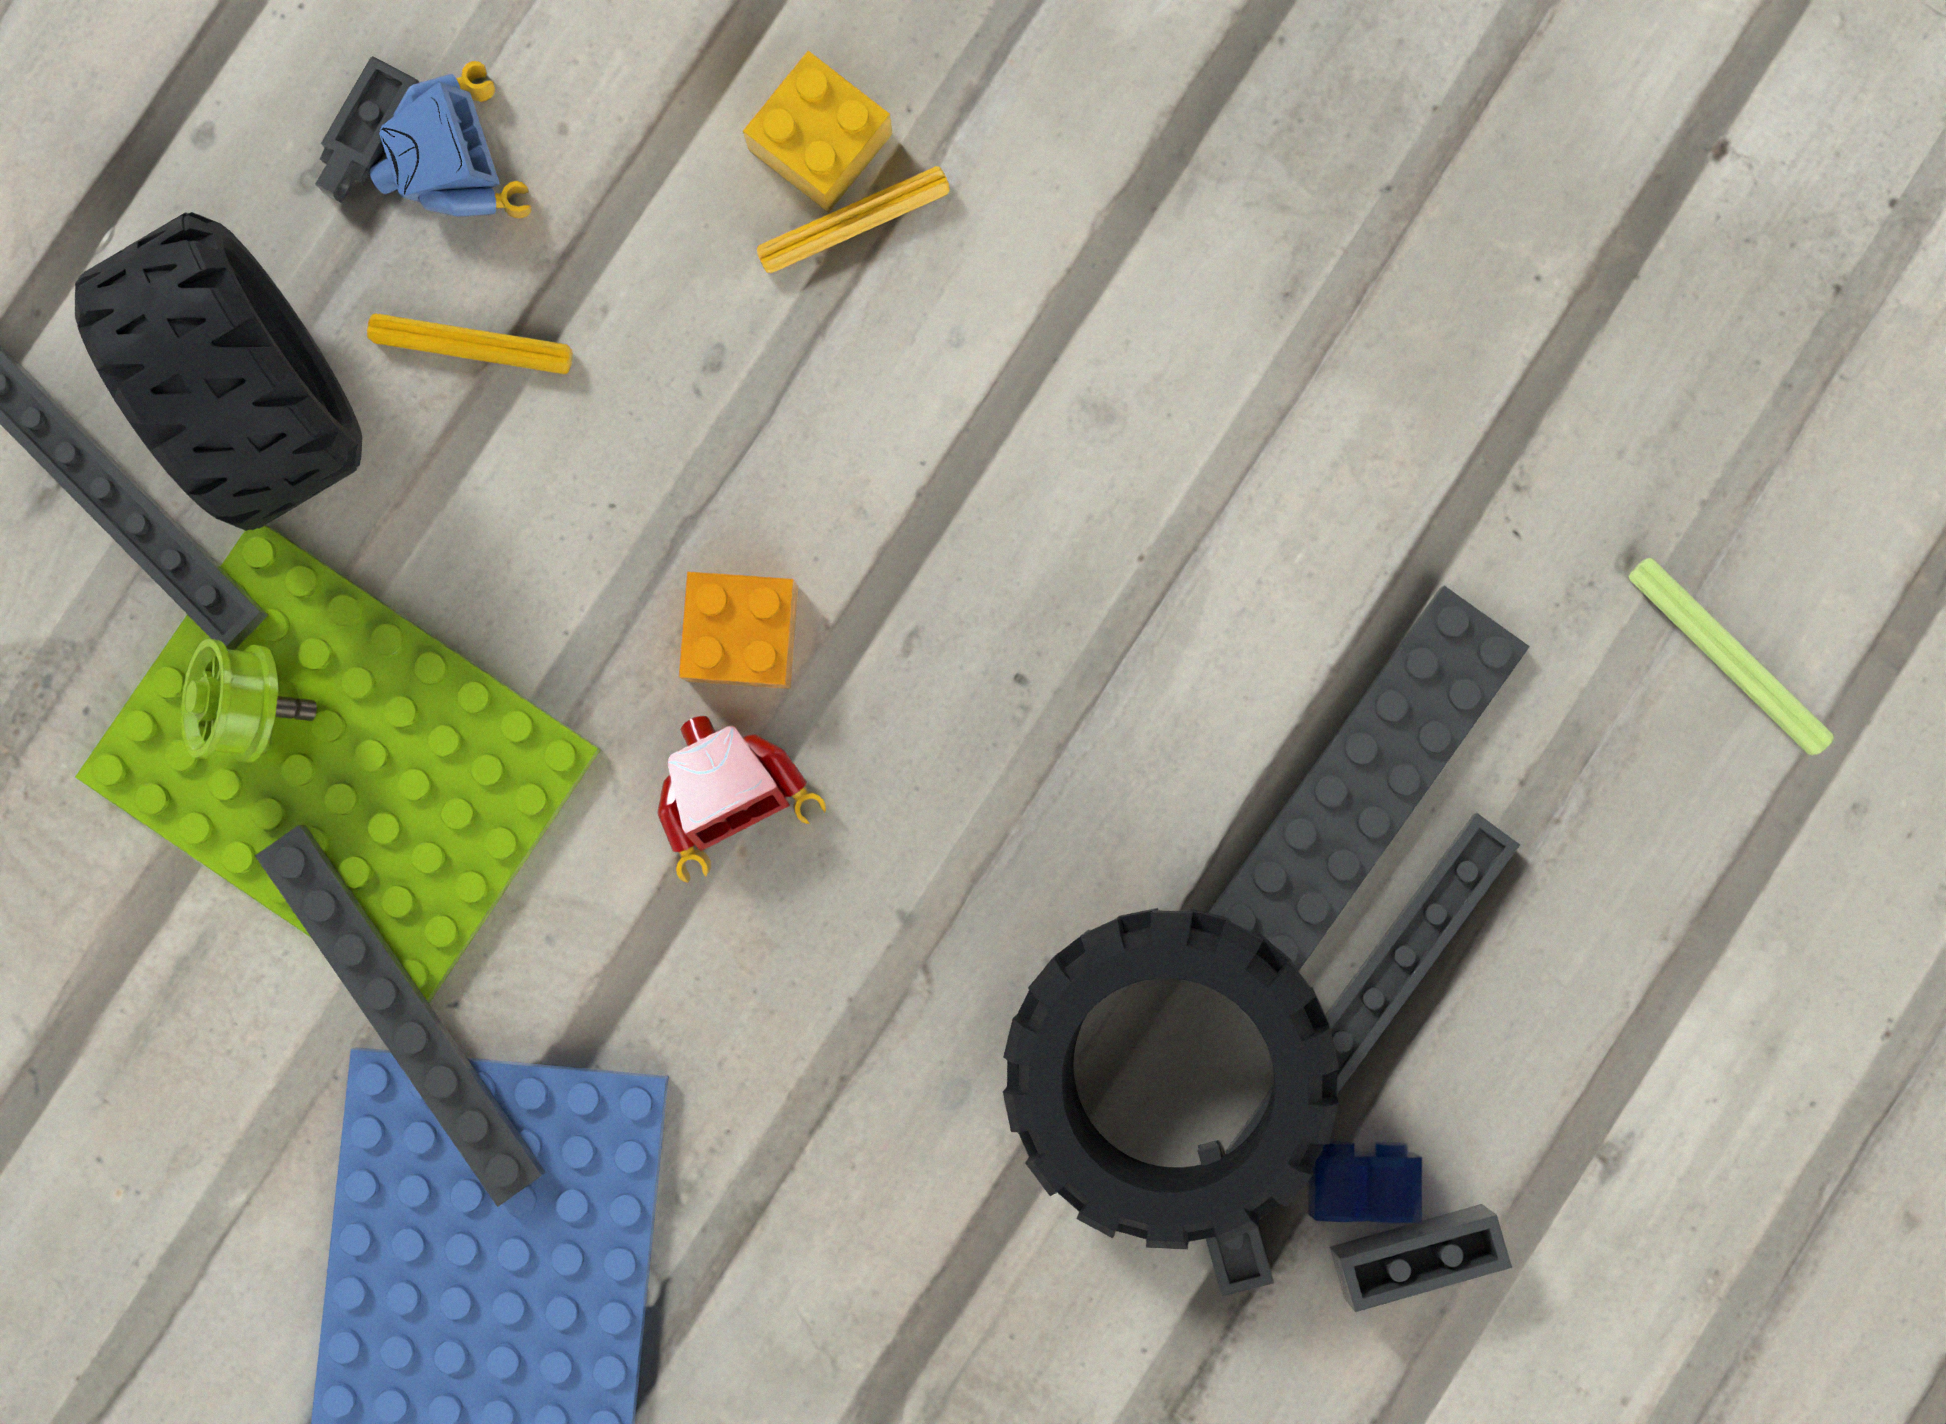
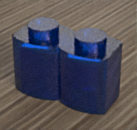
(1366, 1184)

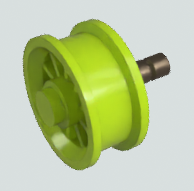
(234, 701)

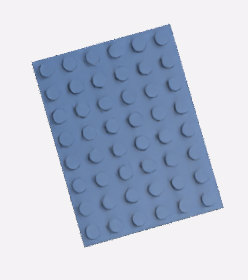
(479, 1307)

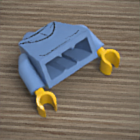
(441, 151)

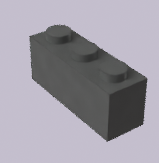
(1420, 1257)

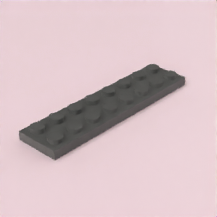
(1371, 776)

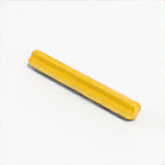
(853, 219)
(469, 343)

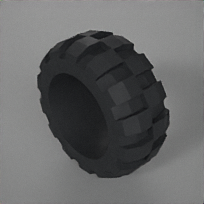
(1146, 1199)

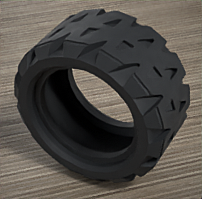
(217, 372)

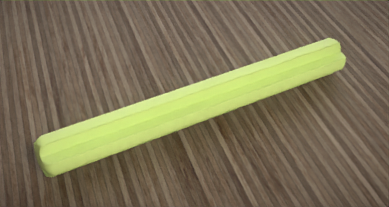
(1731, 657)

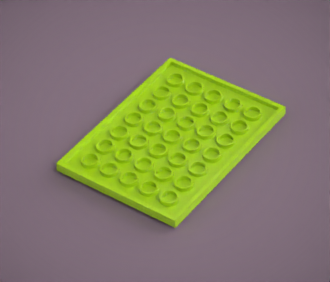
(409, 777)

